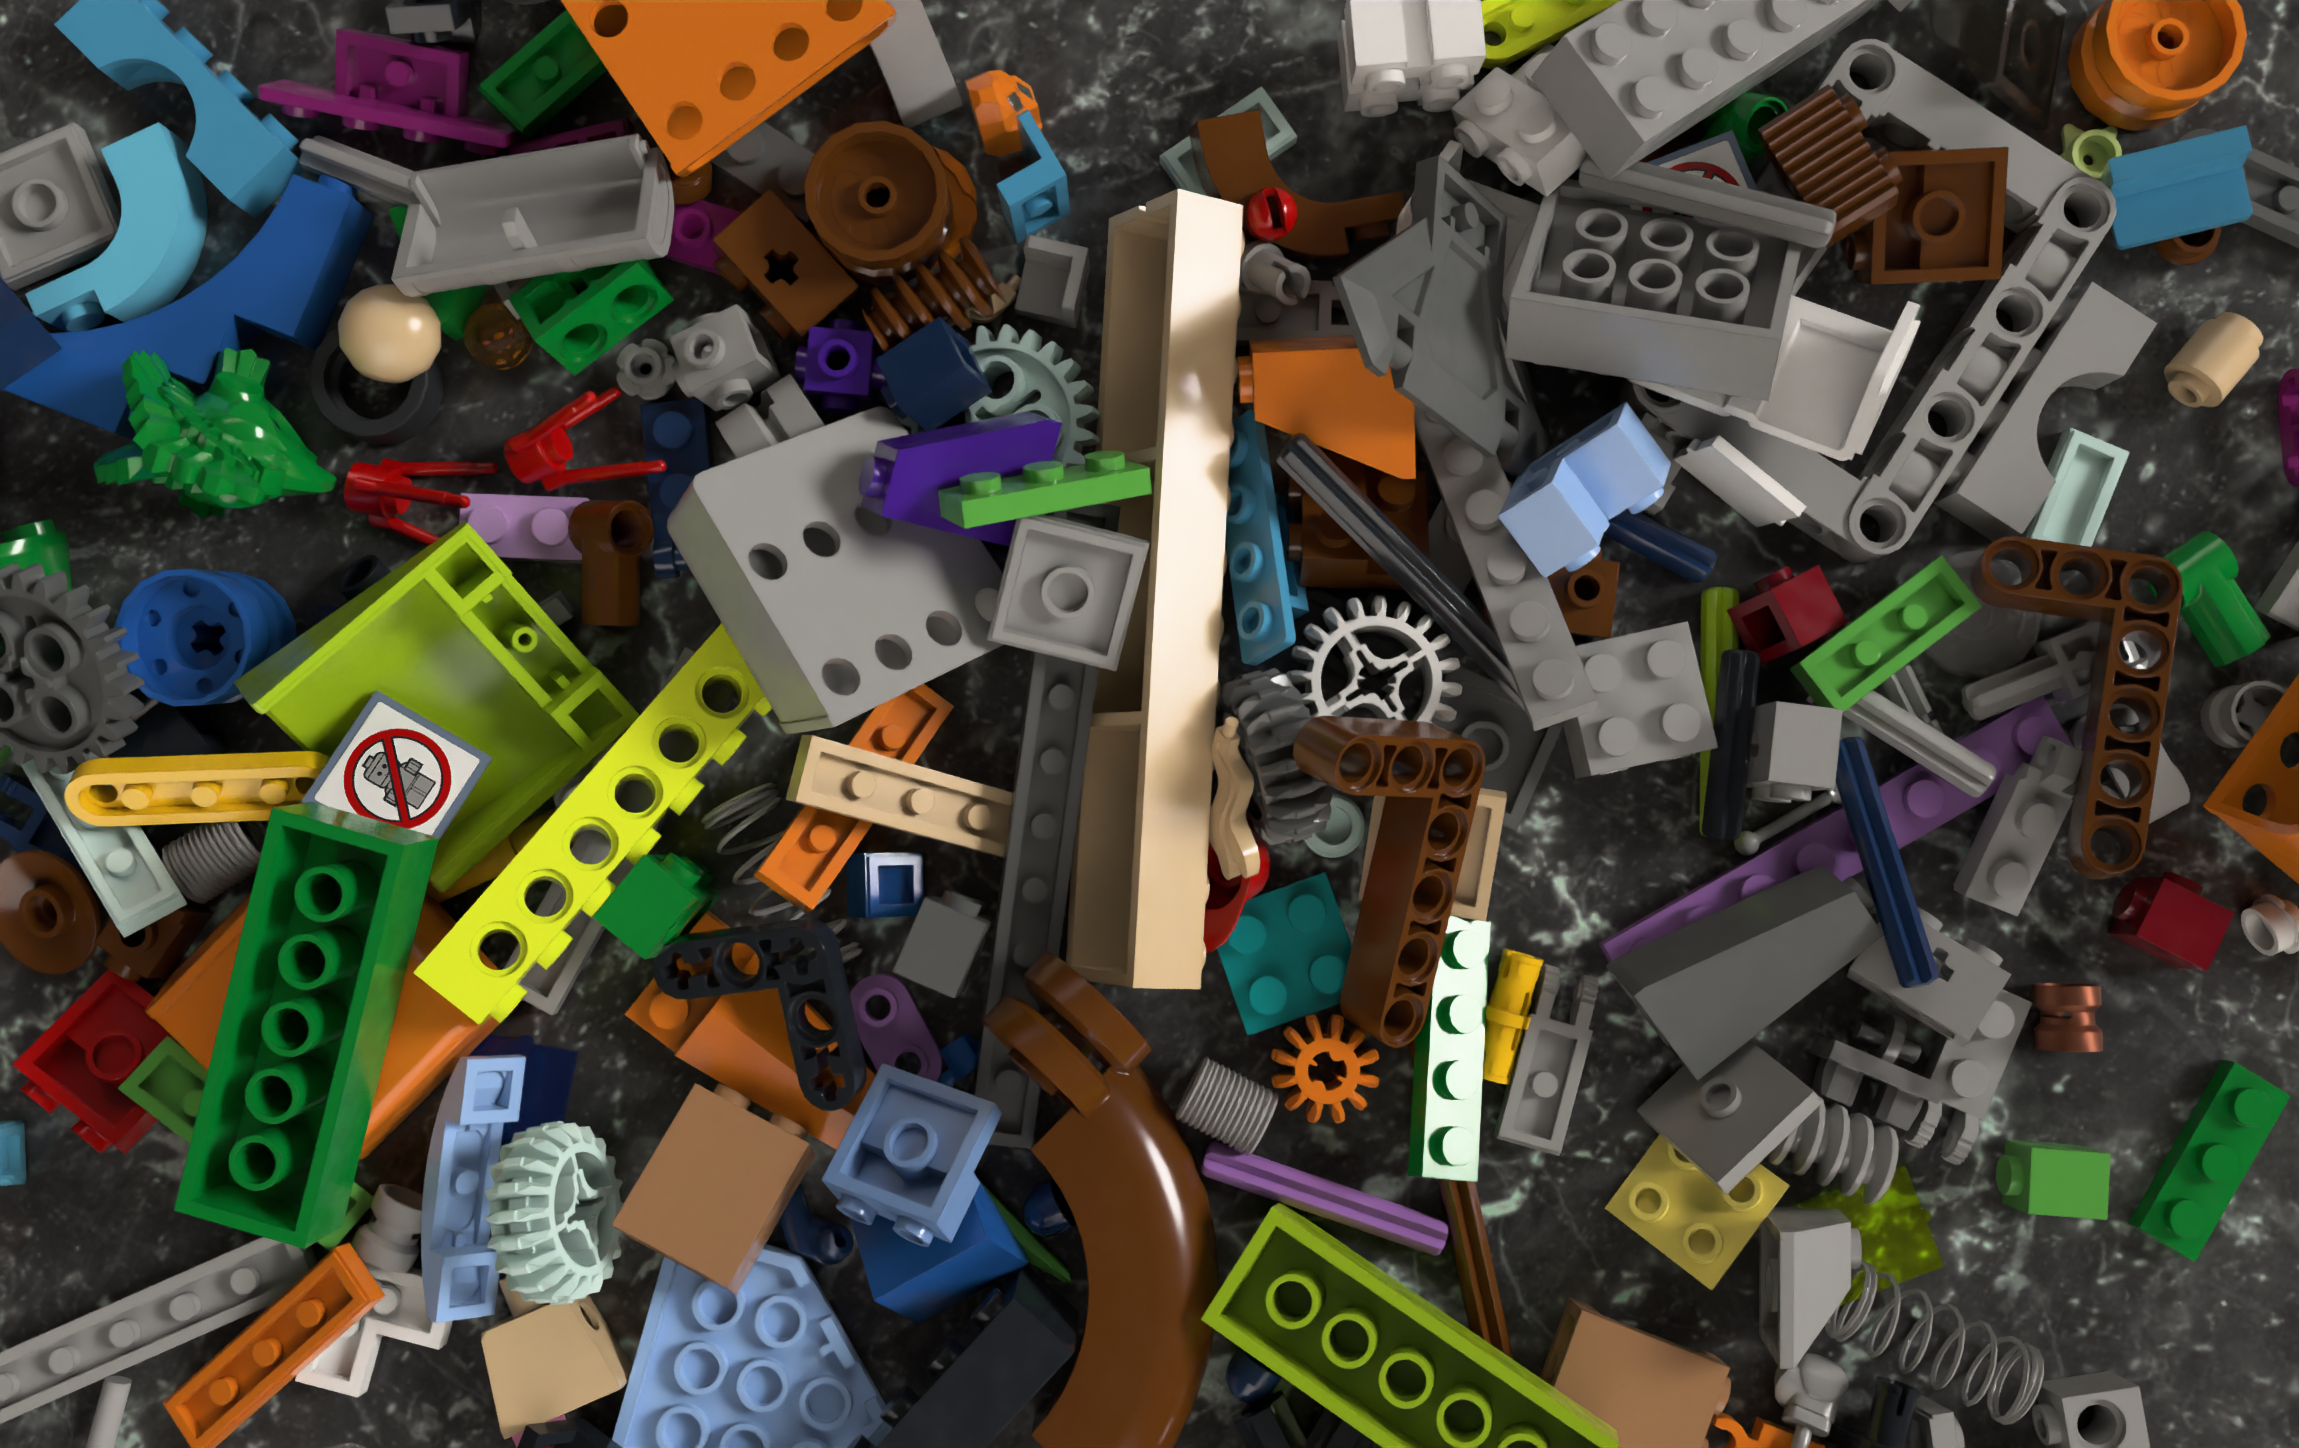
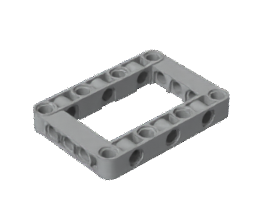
(1980, 358)

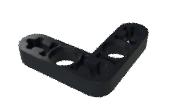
(796, 983)

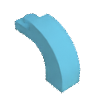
(155, 241)

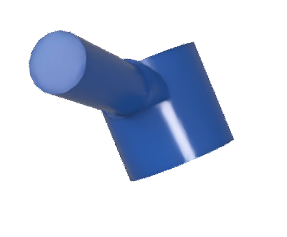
(960, 1058)

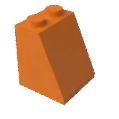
(1332, 398)

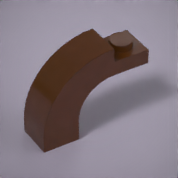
(1236, 165)

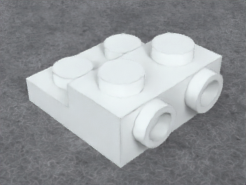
(1518, 128)

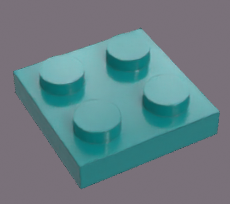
(1287, 954)

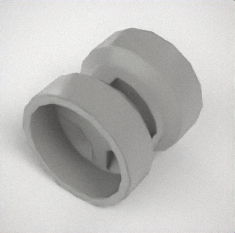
(2254, 703)
(393, 1231)

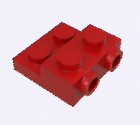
(90, 1056)

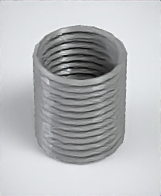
(214, 857)
(1227, 1106)

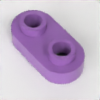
(900, 1031)

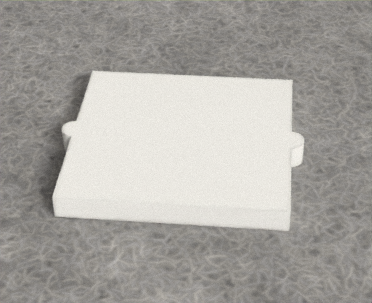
(1739, 482)

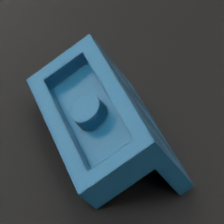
(2179, 188)
(1038, 192)

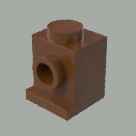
(163, 945)

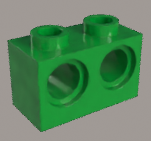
(589, 310)
(658, 902)

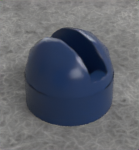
(1047, 1210)
(1249, 1378)

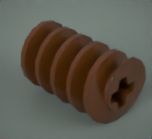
(935, 295)

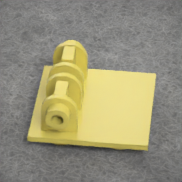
(1689, 1215)

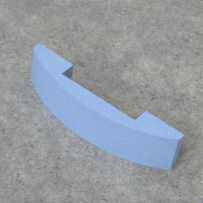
(463, 1146)

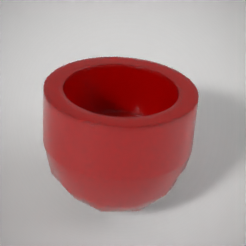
(1258, 215)

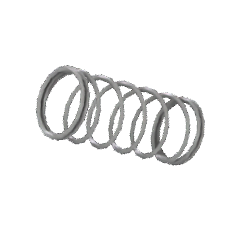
(760, 801)
(1994, 1378)

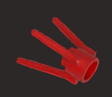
(546, 448)
(386, 491)

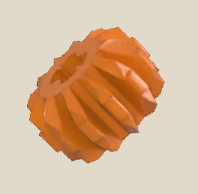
(1310, 1085)

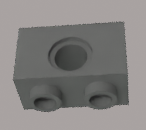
(945, 942)

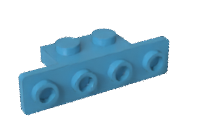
(1256, 543)

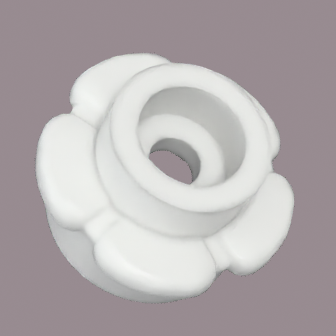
(2272, 925)

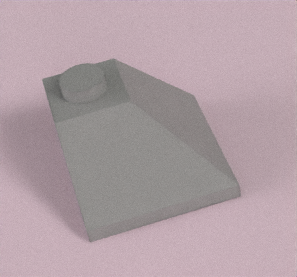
(1802, 1276)

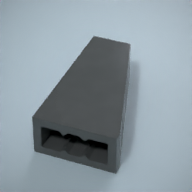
(1746, 964)

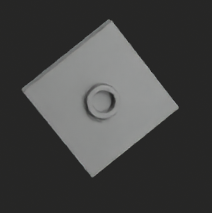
(52, 207)
(1068, 590)
(1730, 1113)

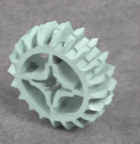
(554, 1213)

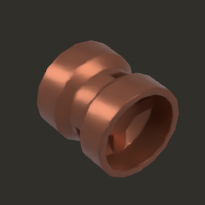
(2067, 1032)

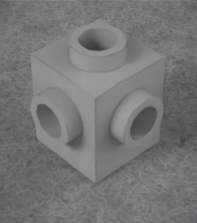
(723, 359)

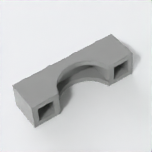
(2002, 472)

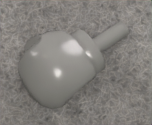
(1810, 1396)

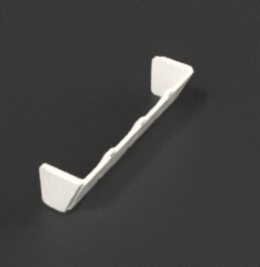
(1828, 369)

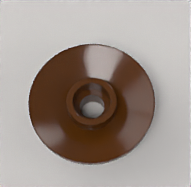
(47, 912)

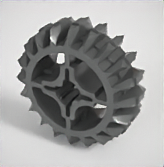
(1270, 713)

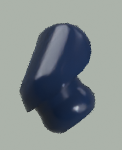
(814, 1236)

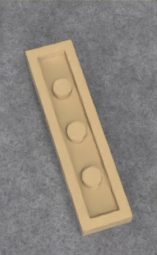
(900, 795)

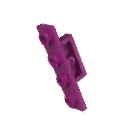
(397, 86)

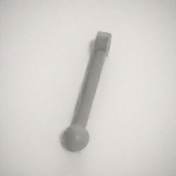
(1749, 841)

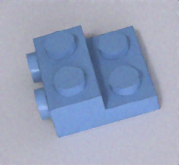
(912, 1155)

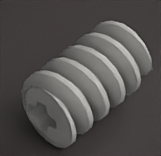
(1845, 1146)

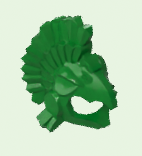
(211, 446)

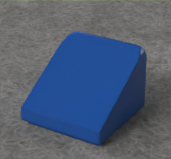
(885, 884)

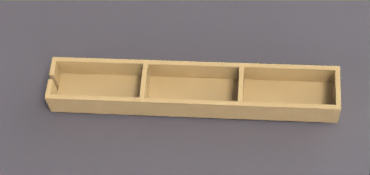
(1152, 729)

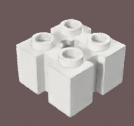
(1409, 53)

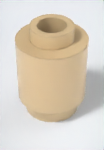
(2213, 360)

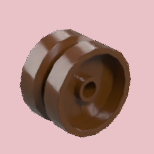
(868, 168)
(1074, 1026)

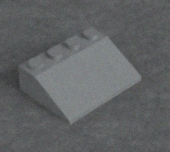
(1650, 295)

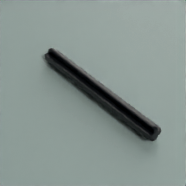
(1397, 556)

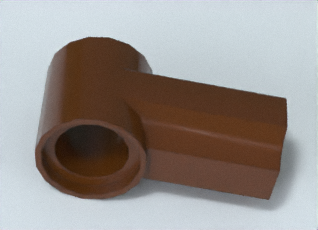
(611, 558)

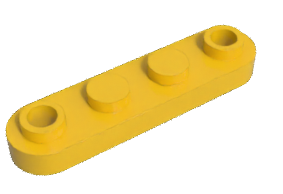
(190, 787)

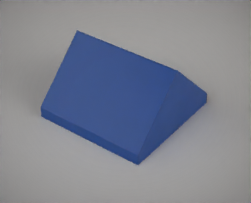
(930, 1279)

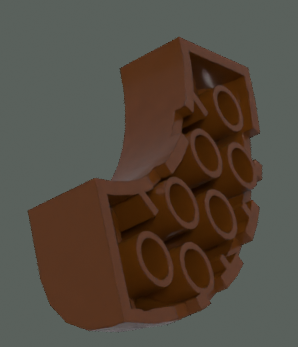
(1147, 1271)

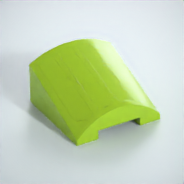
(468, 654)

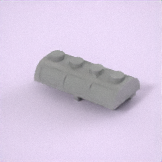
(535, 215)

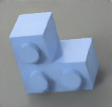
(1574, 489)

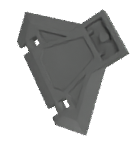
(1440, 319)

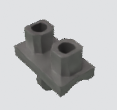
(1899, 1090)

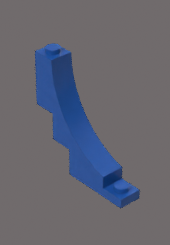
(277, 284)

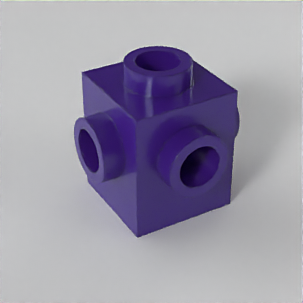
(847, 389)

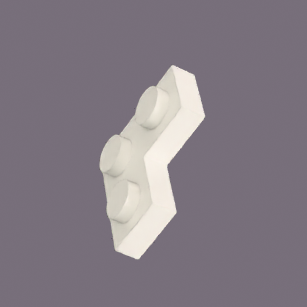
(400, 1315)

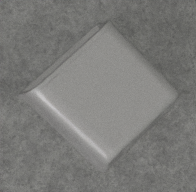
(824, 592)

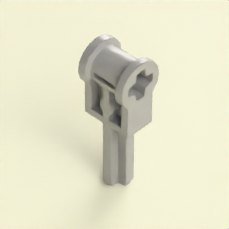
(2061, 667)

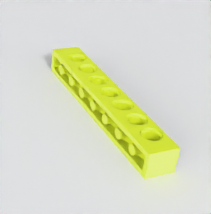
(455, 963)

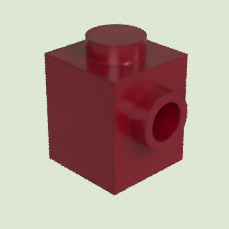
(1787, 613)
(2170, 920)

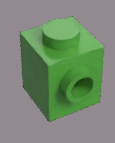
(2054, 1179)

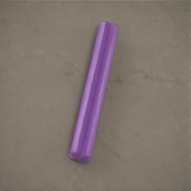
(1325, 1198)

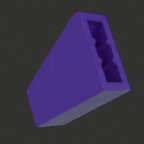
(911, 468)

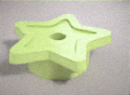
(2096, 143)

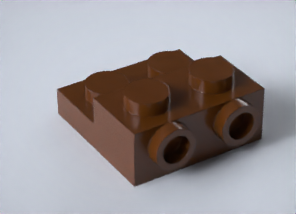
(1943, 222)
(1329, 554)

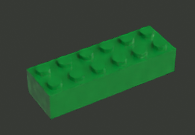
(305, 1023)

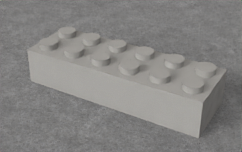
(1667, 64)

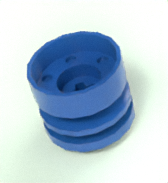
(177, 629)

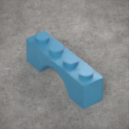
(230, 143)

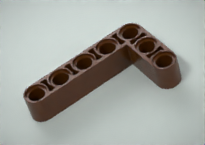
(2112, 679)
(1416, 861)

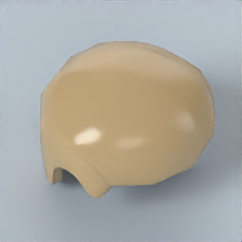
(389, 334)

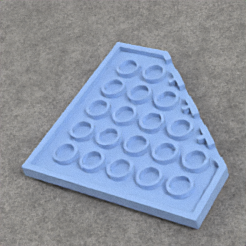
(746, 1365)

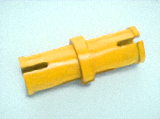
(1508, 1013)

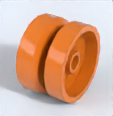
(2154, 58)

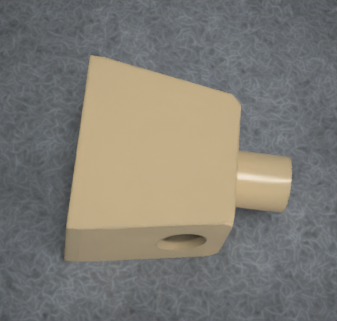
(550, 1360)

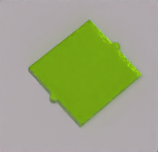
(1891, 1232)

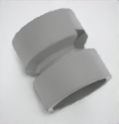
(779, 417)

